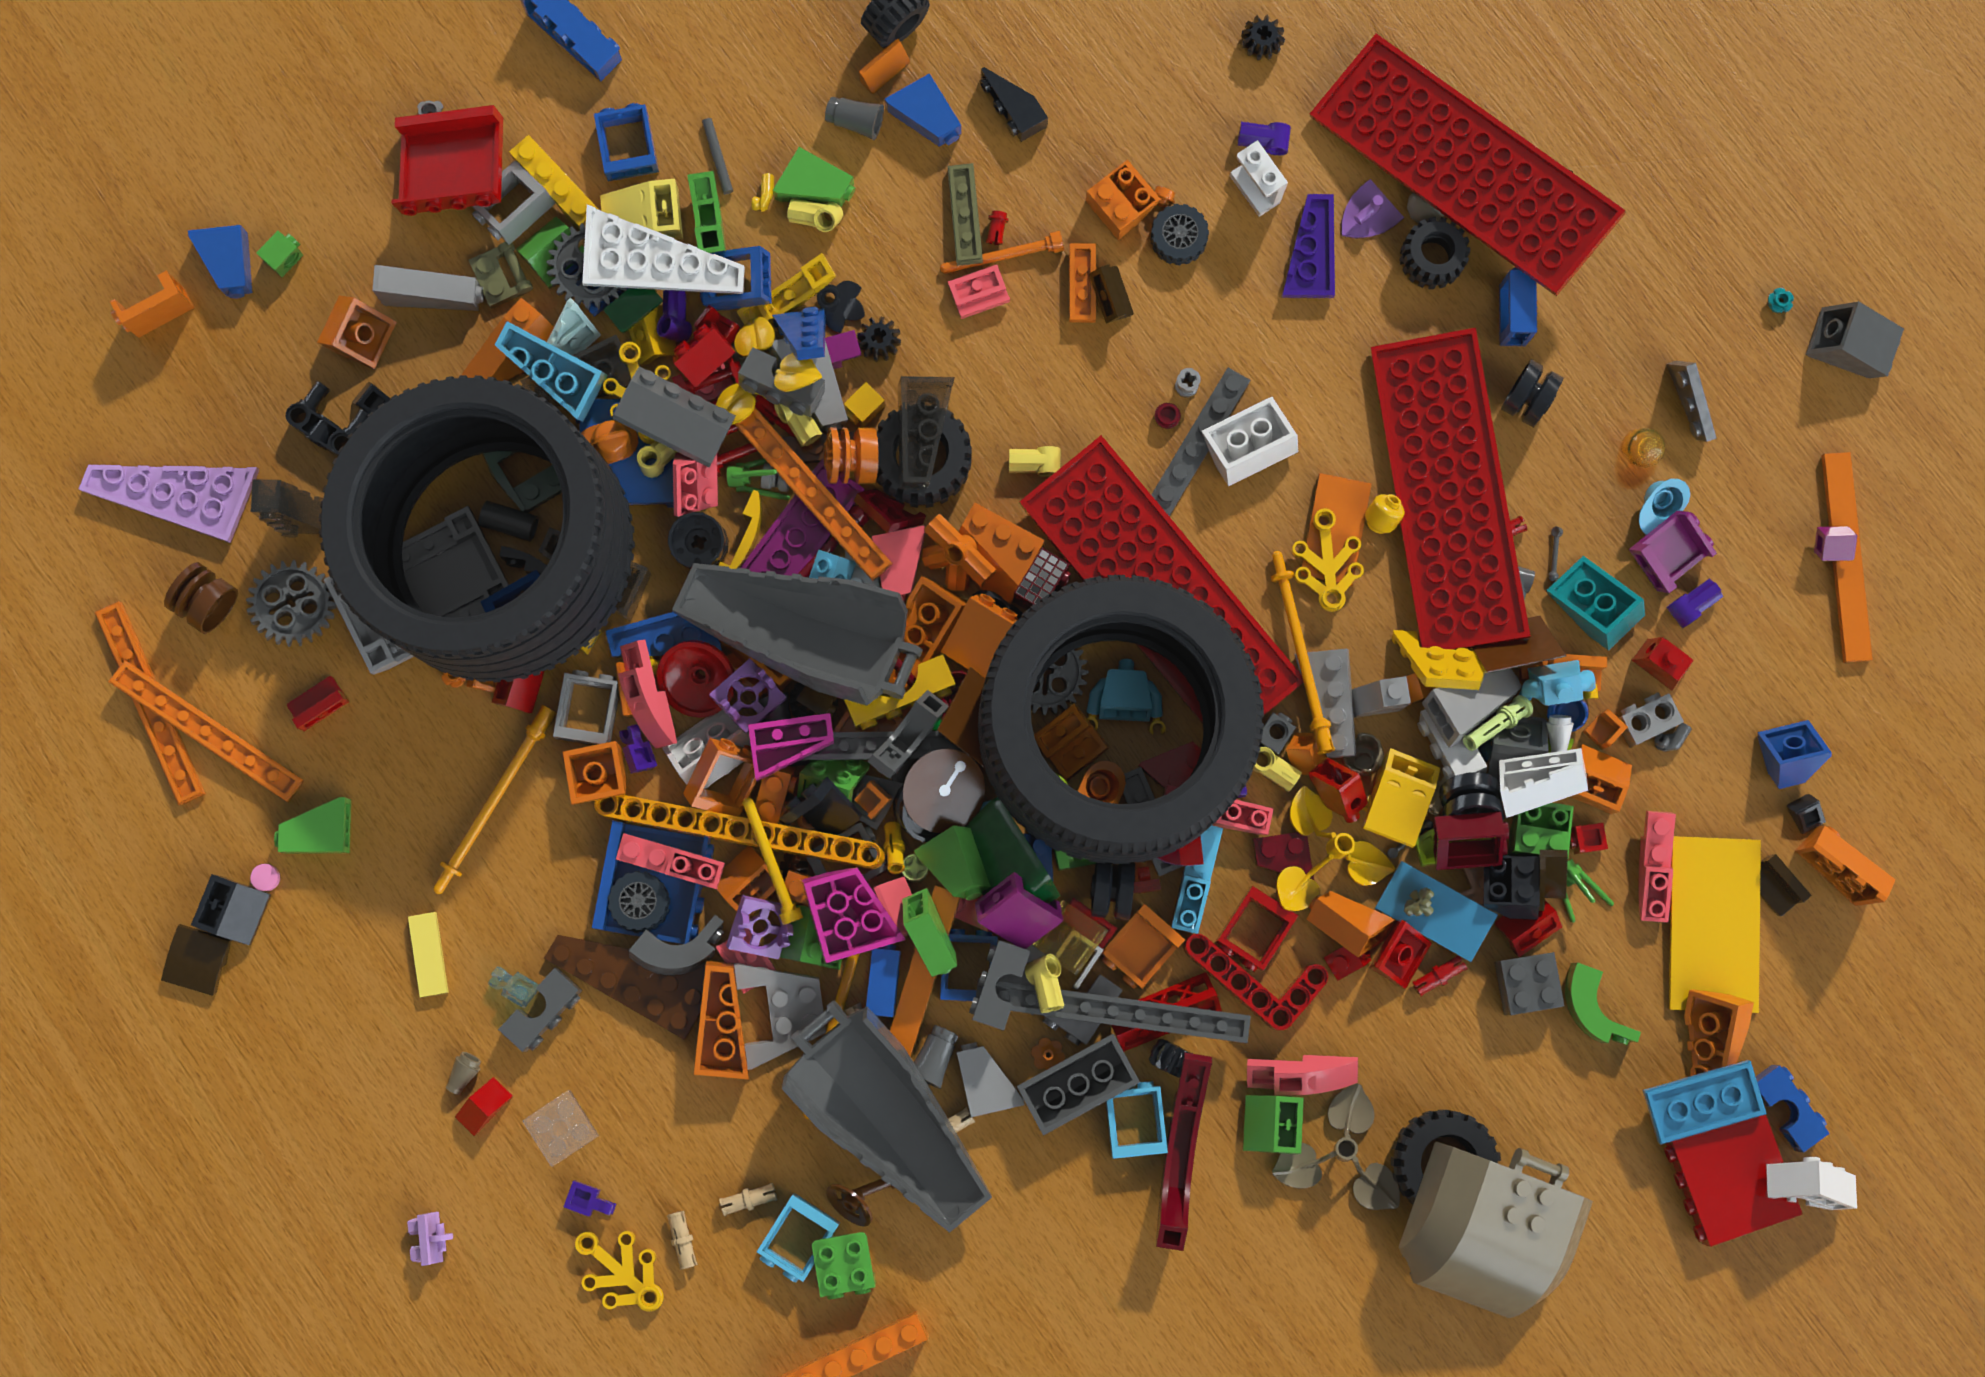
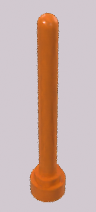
(1051, 243)

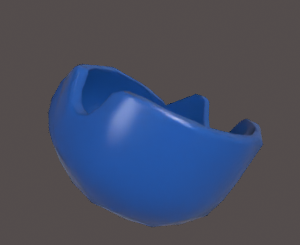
(1577, 710)

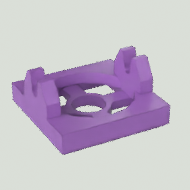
(748, 669)
(742, 921)

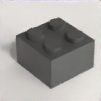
(1529, 984)

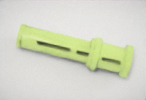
(1506, 717)

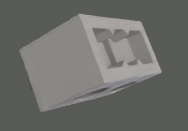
(1650, 722)

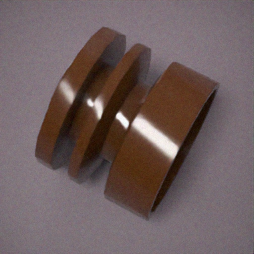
(200, 598)

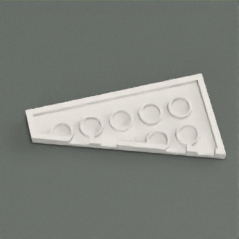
(641, 258)

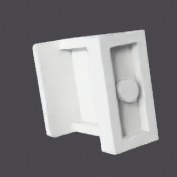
(1259, 179)

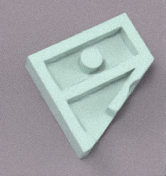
(573, 330)

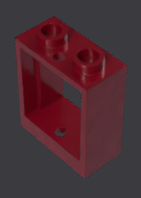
(1469, 853)

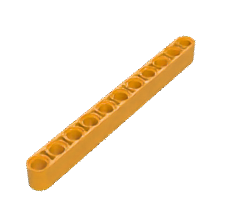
(726, 828)

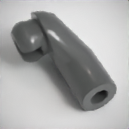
(1673, 741)

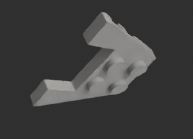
(792, 1003)

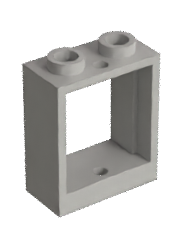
(525, 214)
(581, 736)

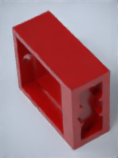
(1271, 906)

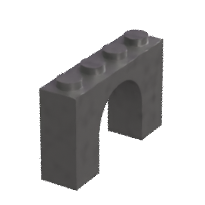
(1076, 1030)

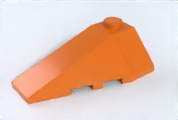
(493, 362)
(929, 620)
(1715, 1029)

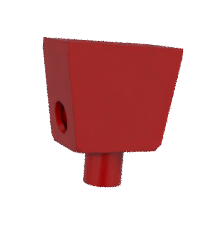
(1663, 662)
(1339, 789)

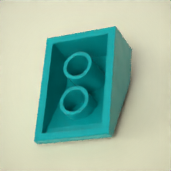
(1597, 602)

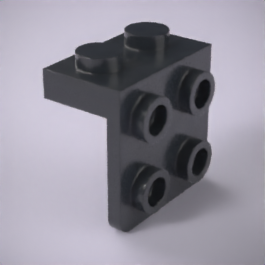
(823, 808)

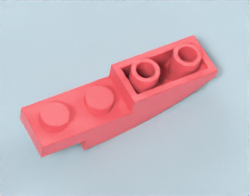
(646, 704)
(1242, 816)
(670, 861)
(1655, 866)
(1304, 1077)

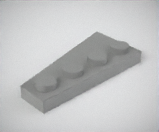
(1334, 690)

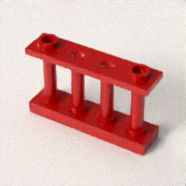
(714, 378)

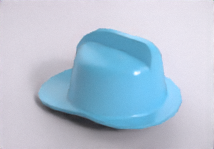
(1662, 501)

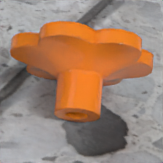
(1039, 1053)

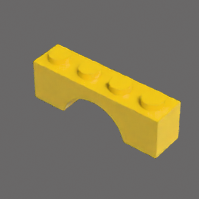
(558, 185)
(931, 676)

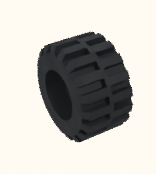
(893, 19)
(1443, 234)

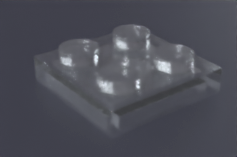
(560, 1128)

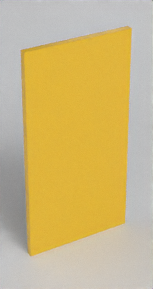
(1714, 918)

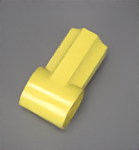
(812, 214)
(802, 426)
(657, 451)
(1043, 461)
(1278, 770)
(1044, 975)

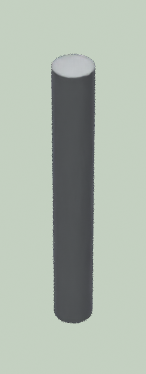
(717, 156)

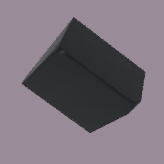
(370, 398)
(1806, 813)

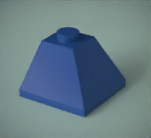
(1792, 753)

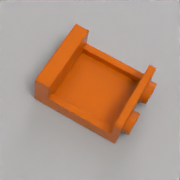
(154, 310)
(978, 633)
(1141, 947)

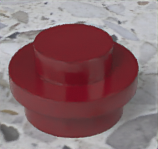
(1167, 415)

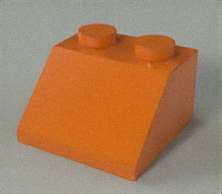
(356, 331)
(595, 772)

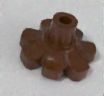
(793, 863)

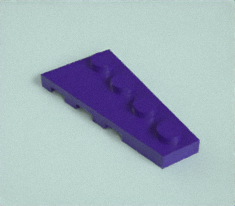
(1313, 257)

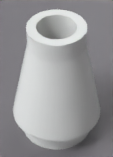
(1559, 732)

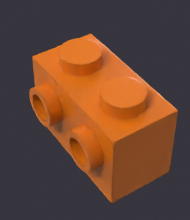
(775, 793)

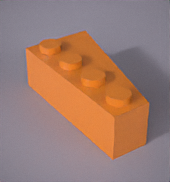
(720, 1032)

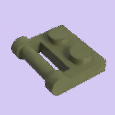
(493, 279)

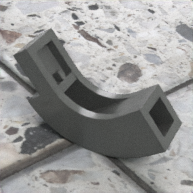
(909, 734)
(677, 959)

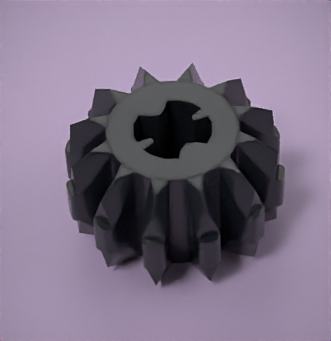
(1253, 40)
(869, 343)
(1168, 1057)

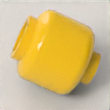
(1384, 513)

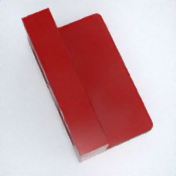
(519, 693)
(317, 703)
(1527, 933)

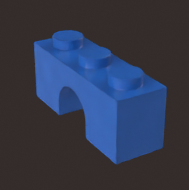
(1804, 1125)

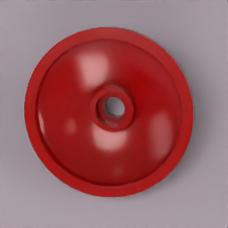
(685, 686)

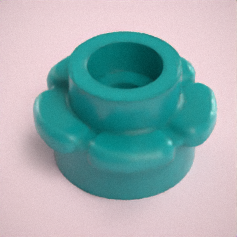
(1774, 303)

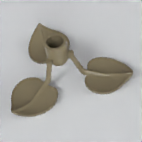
(1351, 1112)

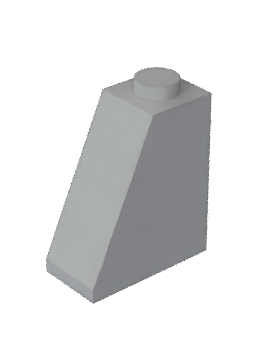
(1381, 697)
(985, 1083)

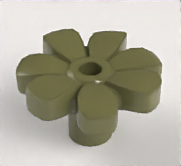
(1419, 903)

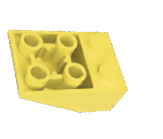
(648, 204)

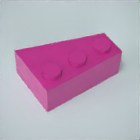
(787, 741)

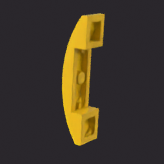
(794, 291)
(753, 513)

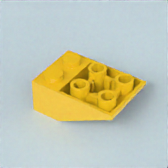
(1401, 797)

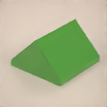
(536, 248)

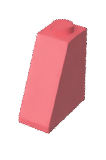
(904, 552)

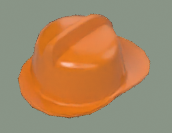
(612, 440)
(1103, 782)

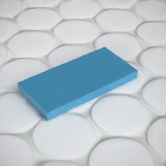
(1456, 919)
(1704, 1102)

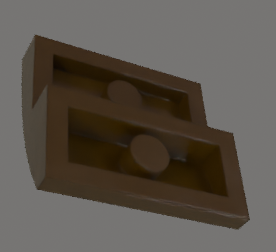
(196, 959)

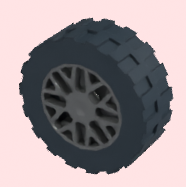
(1179, 234)
(639, 902)

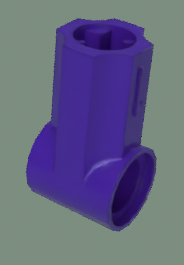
(1272, 137)
(673, 322)
(1691, 605)

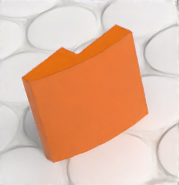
(1070, 742)

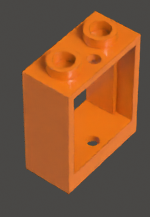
(743, 785)

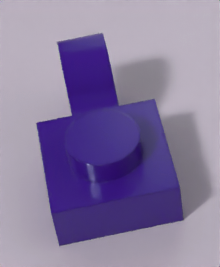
(637, 753)
(585, 1198)

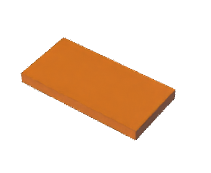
(1349, 503)

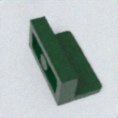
(632, 307)

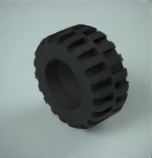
(943, 483)
(1422, 1131)

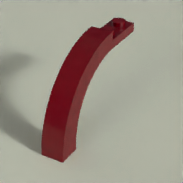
(1181, 1146)

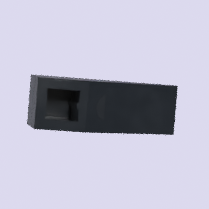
(1019, 107)

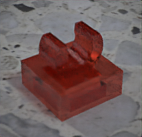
(1145, 883)

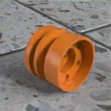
(851, 455)

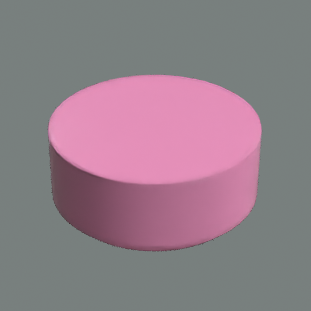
(265, 877)

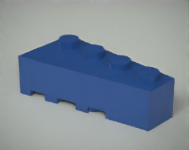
(575, 34)

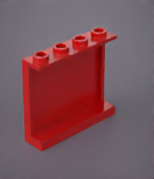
(450, 160)
(1727, 1180)

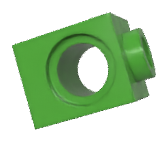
(280, 253)

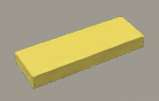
(428, 954)

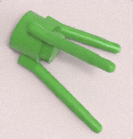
(741, 475)
(1574, 875)

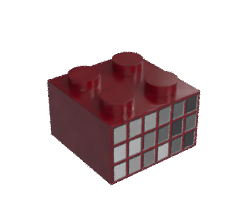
(1043, 577)

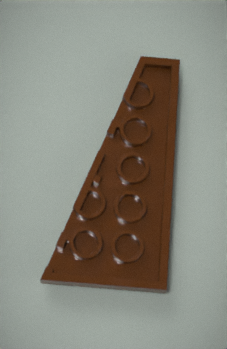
(663, 999)

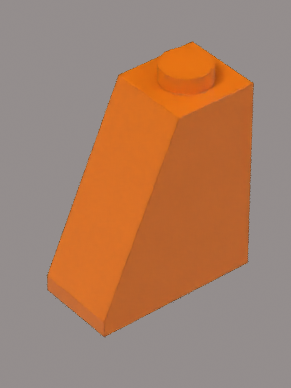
(1349, 922)

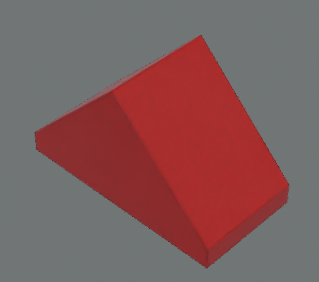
(483, 1106)

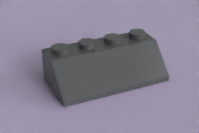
(673, 416)
(1078, 1084)

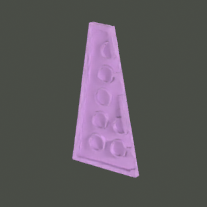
(184, 495)

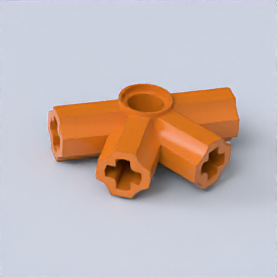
(957, 553)

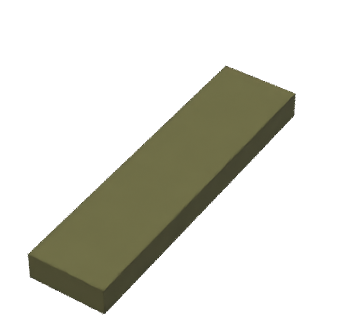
(965, 214)

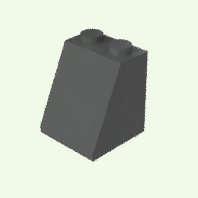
(1855, 339)

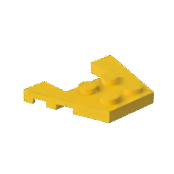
(1440, 666)

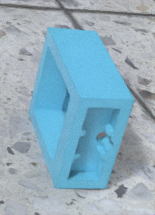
(1138, 1149)
(771, 1258)

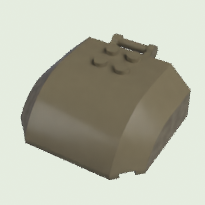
(1492, 1230)

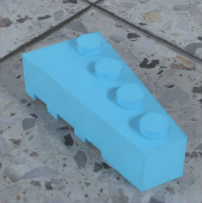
(557, 372)

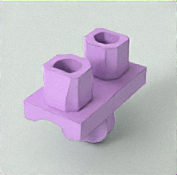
(431, 1238)

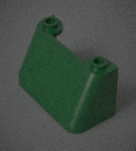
(1007, 851)

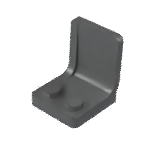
(1523, 740)

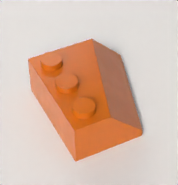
(1004, 547)
(1845, 867)

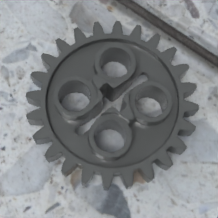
(569, 253)
(280, 582)
(1071, 674)

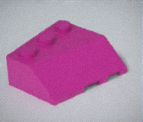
(848, 914)

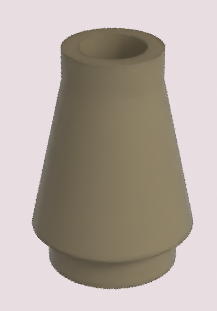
(463, 1071)

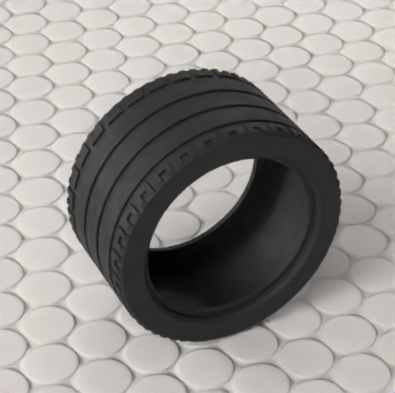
(394, 462)

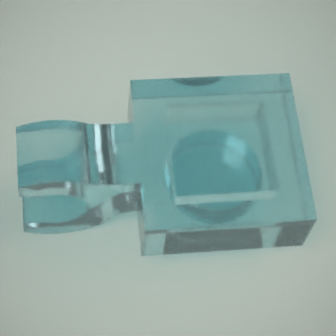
(515, 988)

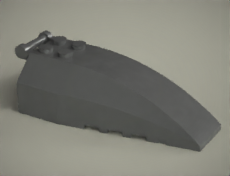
(813, 630)
(877, 1106)

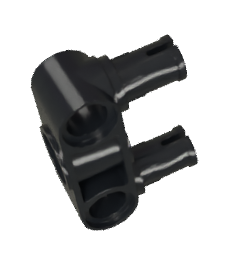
(316, 426)

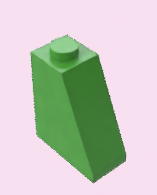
(813, 180)
(318, 830)
(955, 862)
(928, 933)

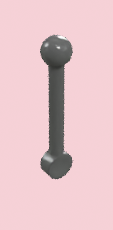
(1556, 532)
(1393, 852)

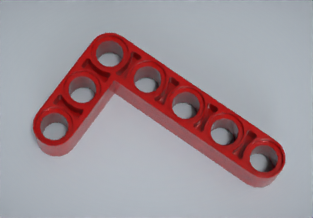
(1252, 986)

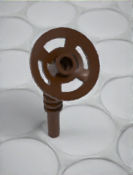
(853, 1201)

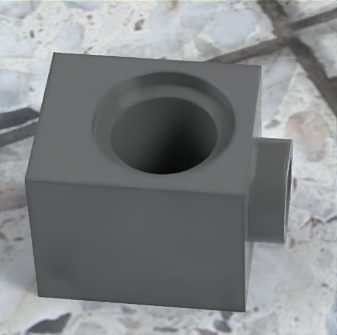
(1284, 723)

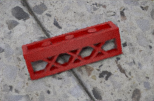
(1208, 1000)

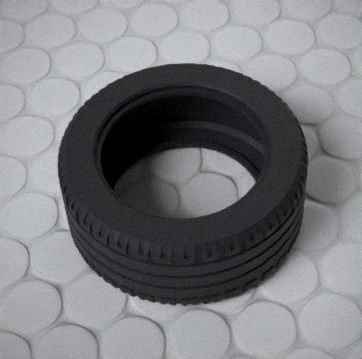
(1184, 634)

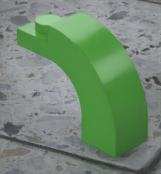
(707, 212)
(1582, 1004)

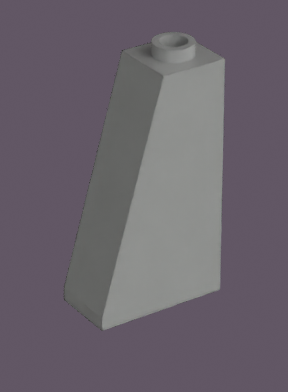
(426, 289)
(830, 409)
(1463, 710)

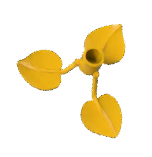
(790, 377)
(1366, 862)

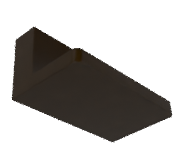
(1111, 293)
(1552, 875)
(1780, 886)

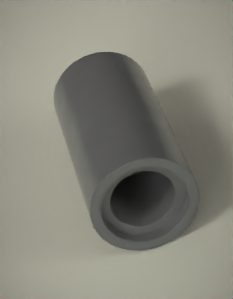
(508, 521)

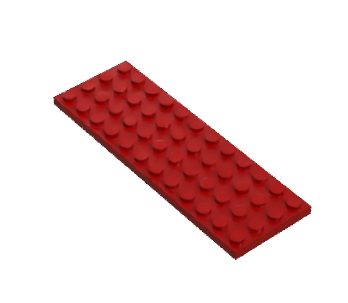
(1467, 164)
(1450, 491)
(1114, 526)

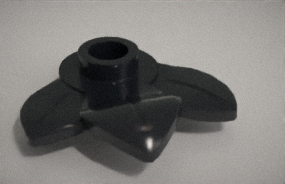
(844, 305)

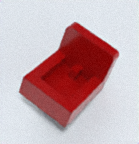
(727, 327)
(1588, 838)
(1344, 962)

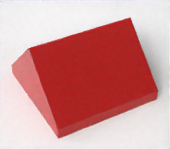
(1401, 954)

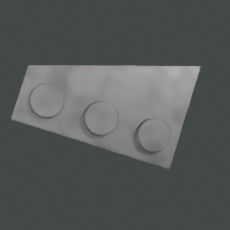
(1691, 393)

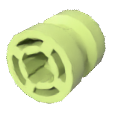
(914, 869)

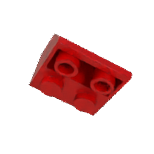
(702, 354)

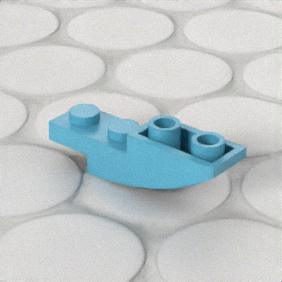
(1196, 884)

